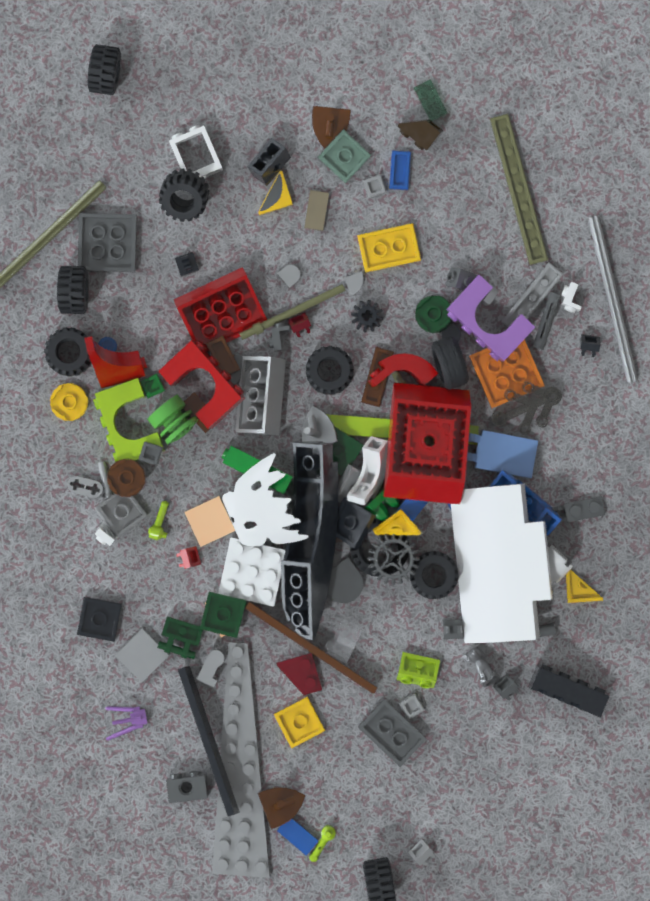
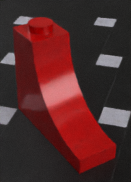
(113, 366)

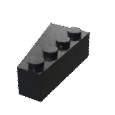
(569, 691)

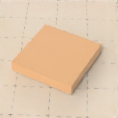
(209, 521)

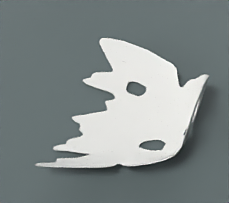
(260, 507)

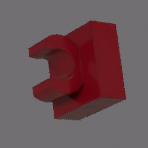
(299, 323)

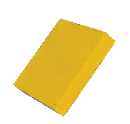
(299, 722)

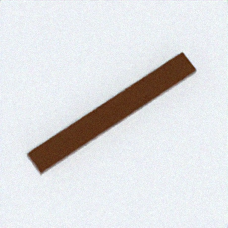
(311, 647)

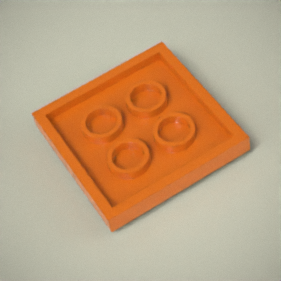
(510, 374)

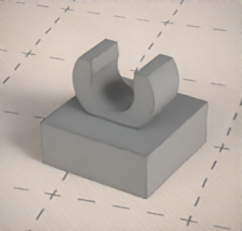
(421, 852)

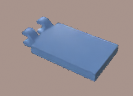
(503, 452)

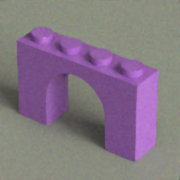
(499, 344)

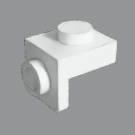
(568, 293)
(104, 534)

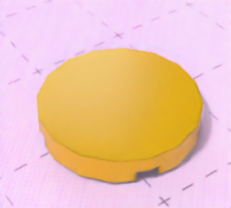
(75, 404)

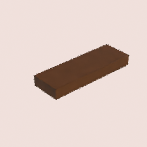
(371, 394)

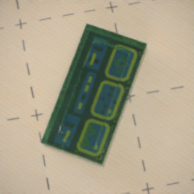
(430, 100)

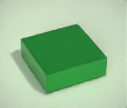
(152, 386)

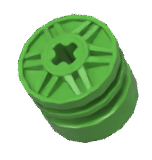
(173, 419)

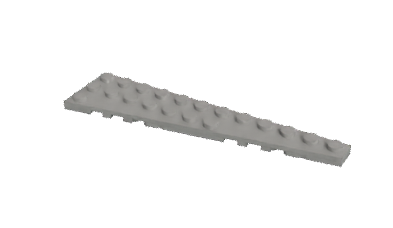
(240, 838)

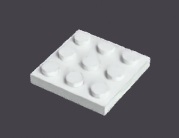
(252, 572)

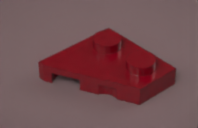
(301, 673)

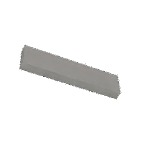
(534, 294)

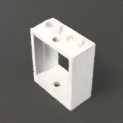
(195, 131)

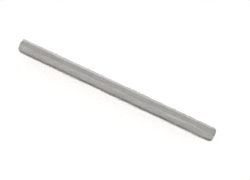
(613, 299)

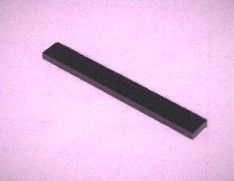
(208, 741)

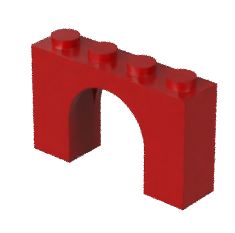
(226, 395)

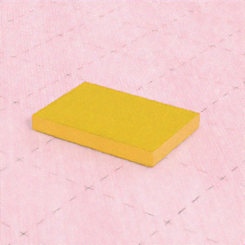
(389, 247)

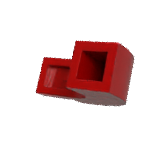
(412, 364)

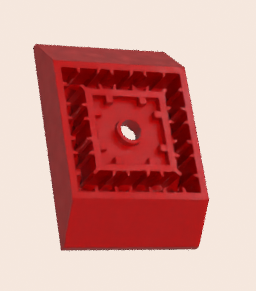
(422, 470)

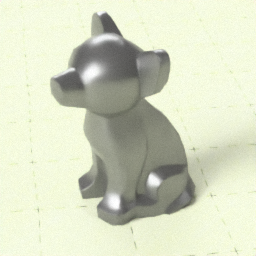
(484, 670)

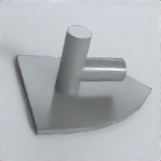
(318, 427)

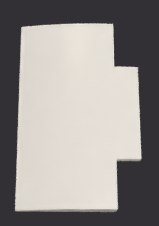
(500, 564)

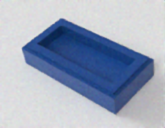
(400, 170)
(298, 836)

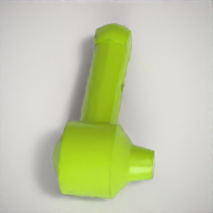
(156, 531)
(328, 833)

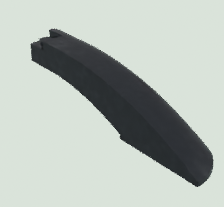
(310, 561)

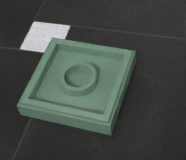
(344, 156)

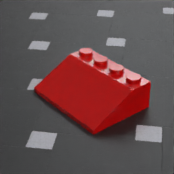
(220, 308)

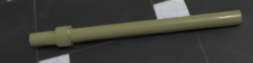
(259, 328)

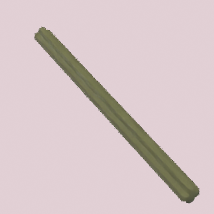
(51, 232)

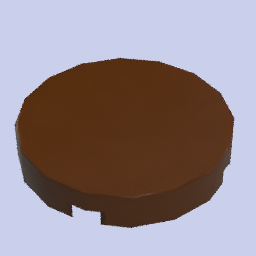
(126, 478)

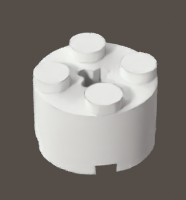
(557, 564)

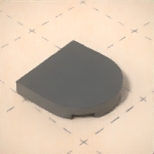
(345, 582)

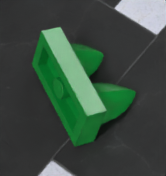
(379, 509)

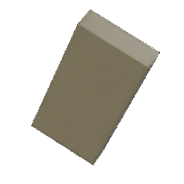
(316, 210)

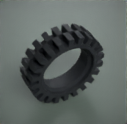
(362, 563)

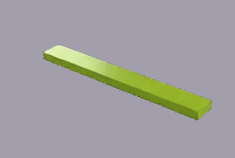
(372, 426)

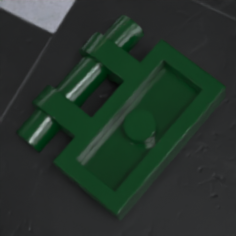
(183, 632)

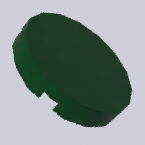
(432, 314)

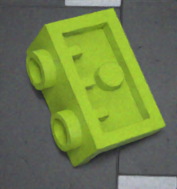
(418, 670)

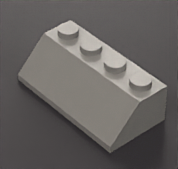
(263, 396)

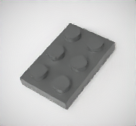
(392, 733)

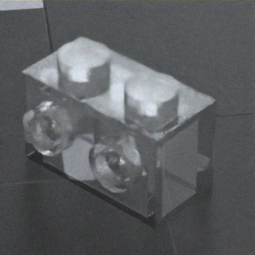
(344, 640)

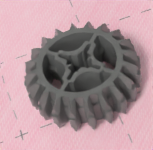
(407, 548)

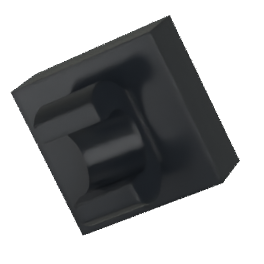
(187, 264)
(589, 343)

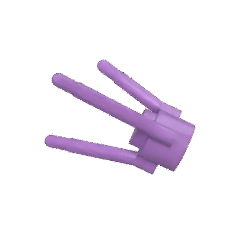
(138, 718)

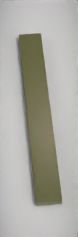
(518, 189)

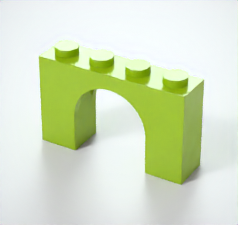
(109, 403)

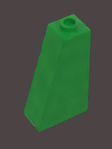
(243, 462)

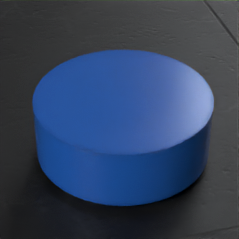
(108, 343)

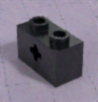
(269, 161)

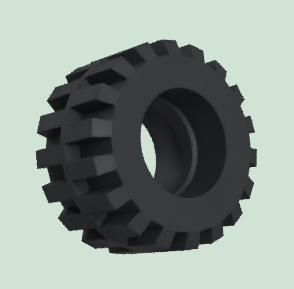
(104, 69)
(187, 182)
(72, 290)
(53, 346)
(317, 358)
(448, 584)
(379, 880)

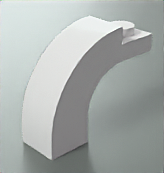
(372, 471)

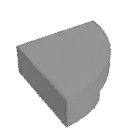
(354, 283)

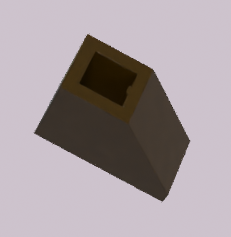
(423, 132)

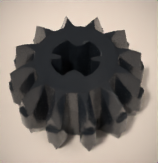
(362, 311)

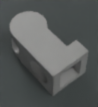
(213, 660)

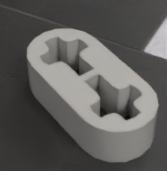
(84, 491)

